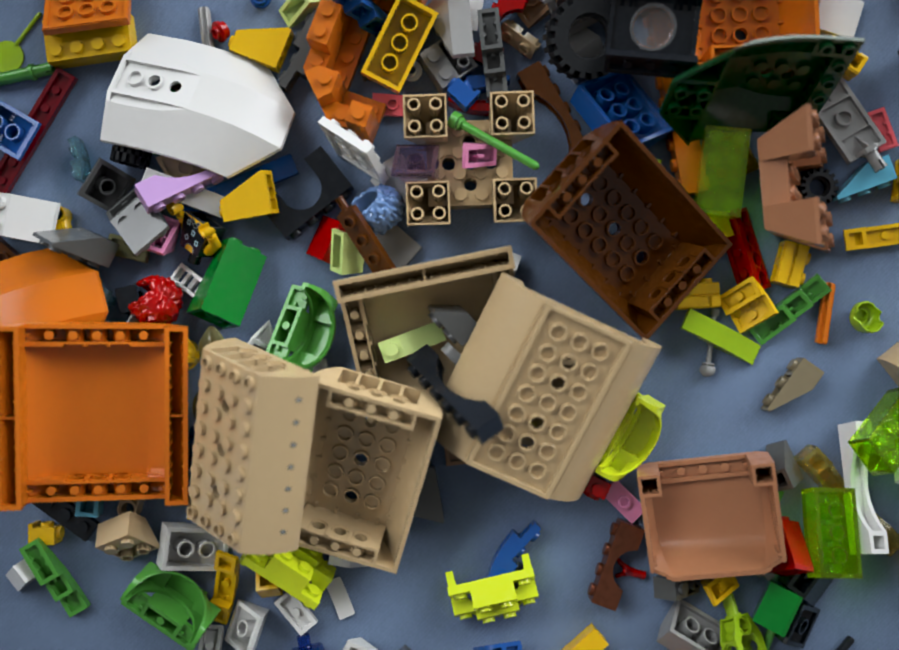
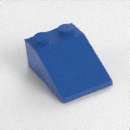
(16, 131)

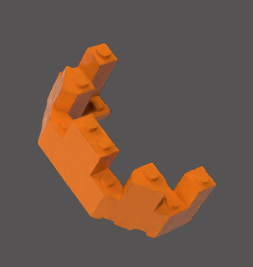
(331, 65)

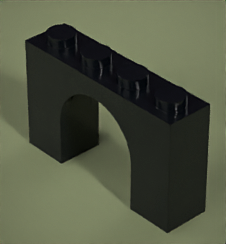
(333, 183)

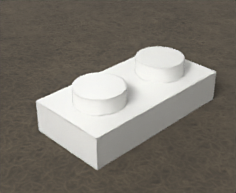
(296, 613)

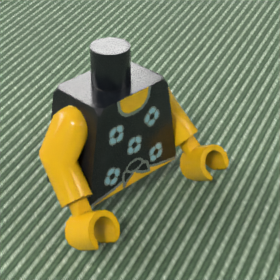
(199, 232)

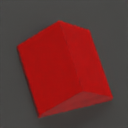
(321, 243)

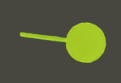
(11, 53)

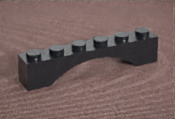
(477, 416)

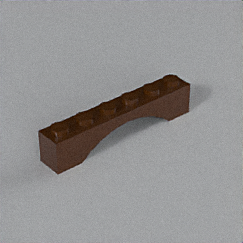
(545, 92)

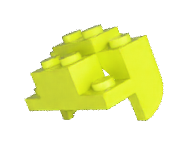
(633, 439)
(293, 573)
(493, 595)

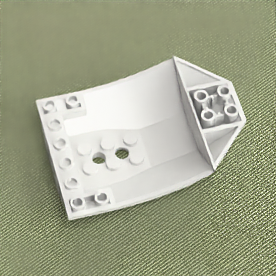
(218, 120)

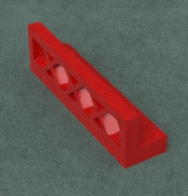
(742, 252)

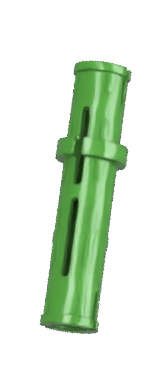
(31, 72)

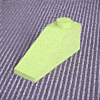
(411, 342)

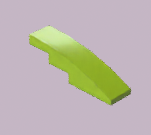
(720, 336)

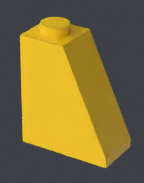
(263, 45)
(251, 199)

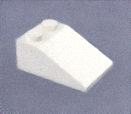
(25, 215)
(187, 548)

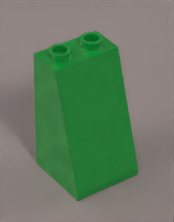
(228, 284)

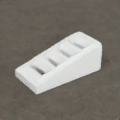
(178, 273)

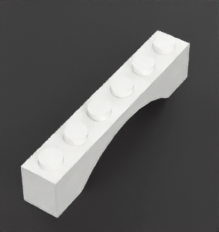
(871, 532)

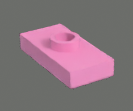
(624, 502)

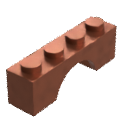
(623, 538)

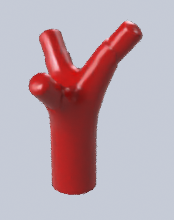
(630, 571)

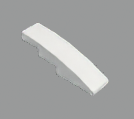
(204, 201)

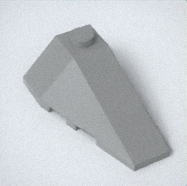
(454, 26)

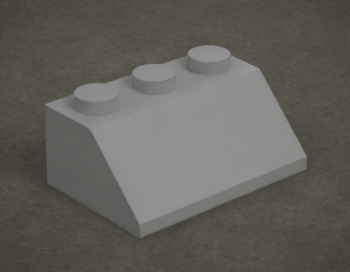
(689, 629)

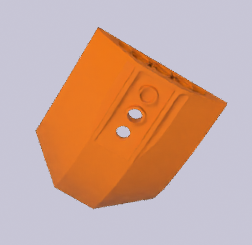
(49, 289)

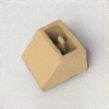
(126, 536)

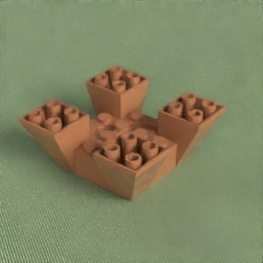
(782, 155)

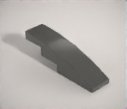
(492, 50)

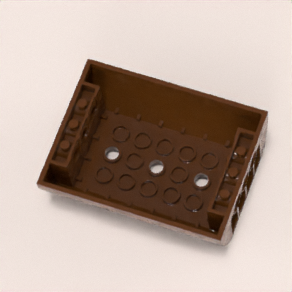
(651, 217)

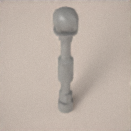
(708, 368)

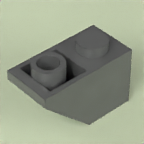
(786, 467)
(672, 590)

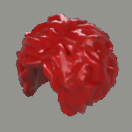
(160, 303)

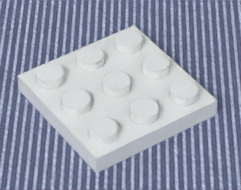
(354, 150)

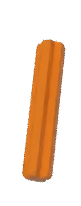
(824, 316)

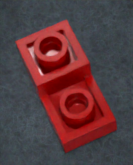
(479, 108)

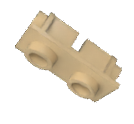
(525, 44)

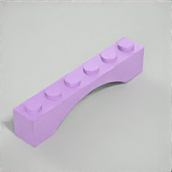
(160, 191)

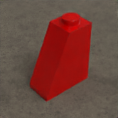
(796, 551)

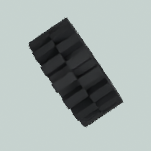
(130, 157)
(822, 176)

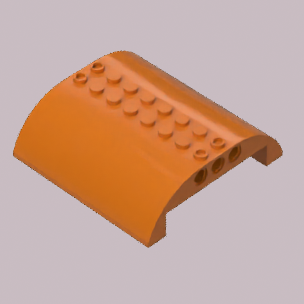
(93, 412)

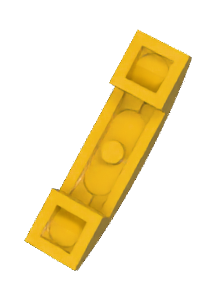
(871, 237)
(225, 584)

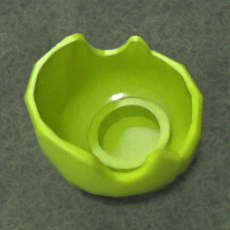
(865, 317)

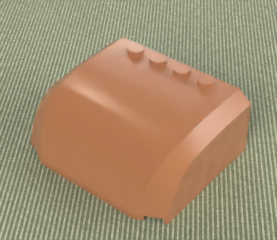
(712, 516)

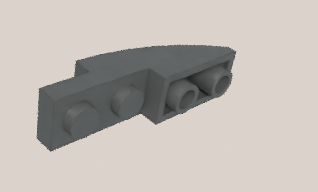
(295, 70)

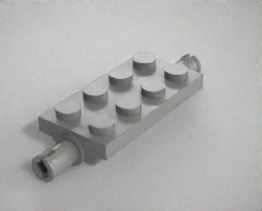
(851, 128)

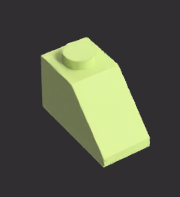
(296, 10)
(344, 255)

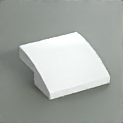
(839, 17)

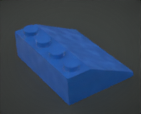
(620, 98)

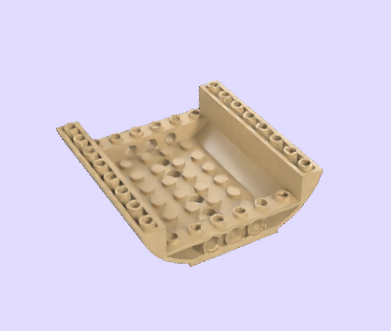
(511, 367)

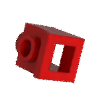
(597, 488)

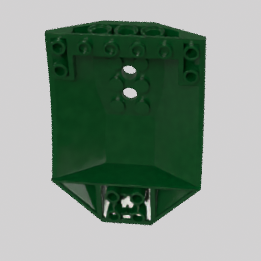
(736, 94)

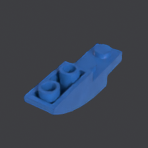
(512, 546)

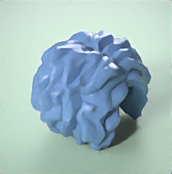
(380, 207)

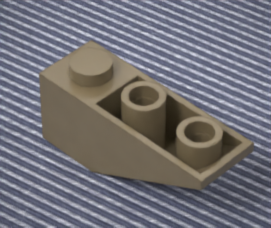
(797, 380)

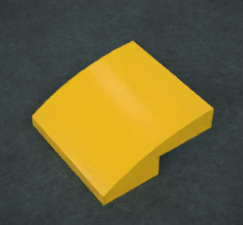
(747, 304)

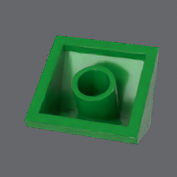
(776, 608)

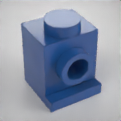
(462, 93)

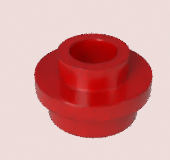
(220, 31)

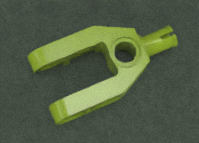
(738, 628)

